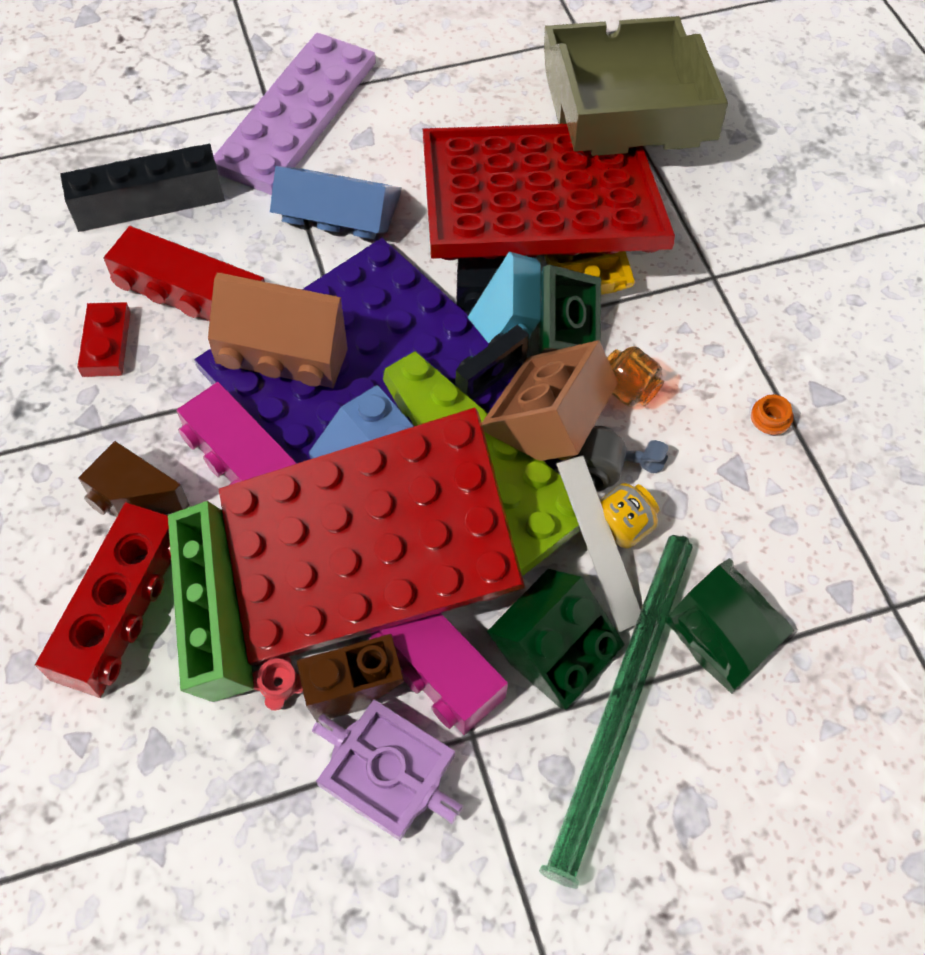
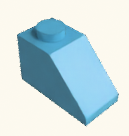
(510, 298)

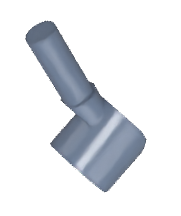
(653, 457)

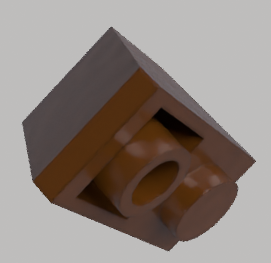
(349, 677)

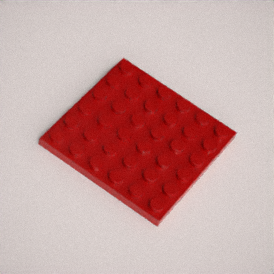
(536, 196)

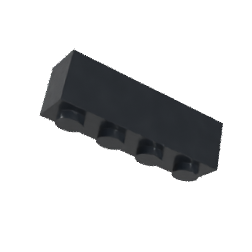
(142, 187)

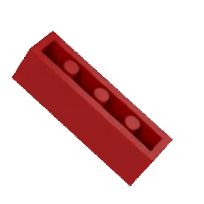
(167, 271)

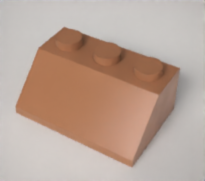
(277, 330)
(553, 402)

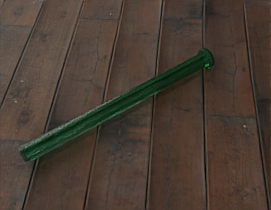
(617, 716)

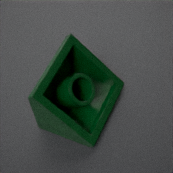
(568, 309)

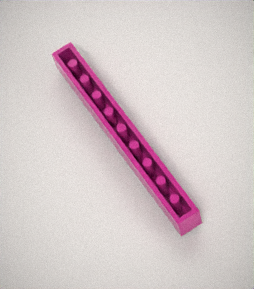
(428, 649)

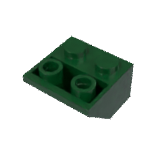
(557, 636)

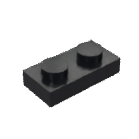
(492, 363)

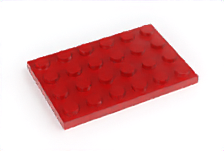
(368, 538)

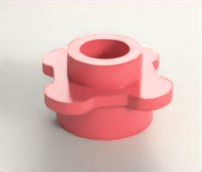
(270, 671)

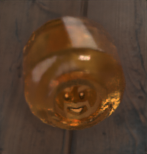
(636, 376)

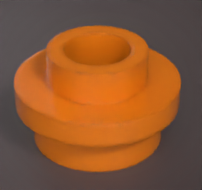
(775, 406)

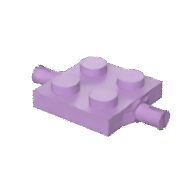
(386, 769)

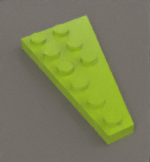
(529, 488)

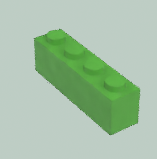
(206, 606)

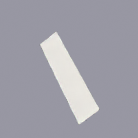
(600, 542)

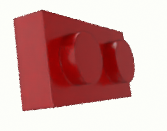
(104, 339)

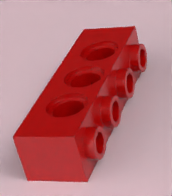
(88, 614)

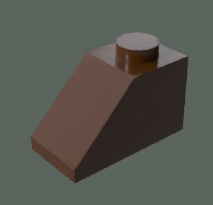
(125, 477)

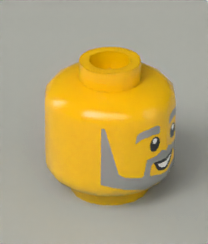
(630, 514)

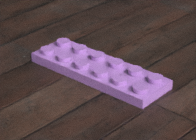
(293, 111)

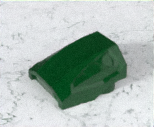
(728, 625)

